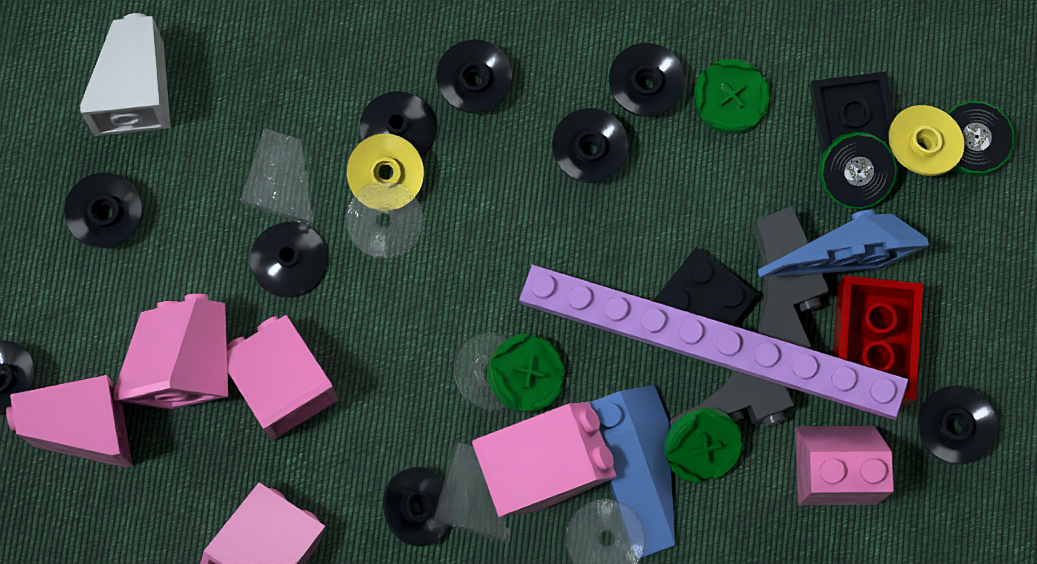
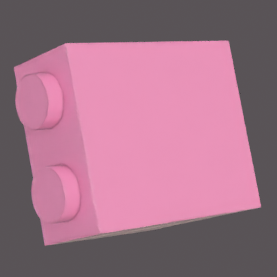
(176, 355)
(279, 377)
(73, 420)
(544, 459)
(842, 465)
(265, 532)

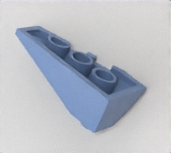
(859, 245)
(635, 433)

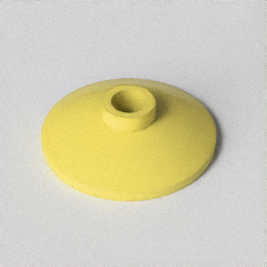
(933, 129)
(385, 150)

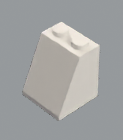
(128, 80)

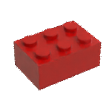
(880, 327)

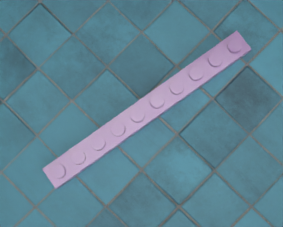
(715, 342)

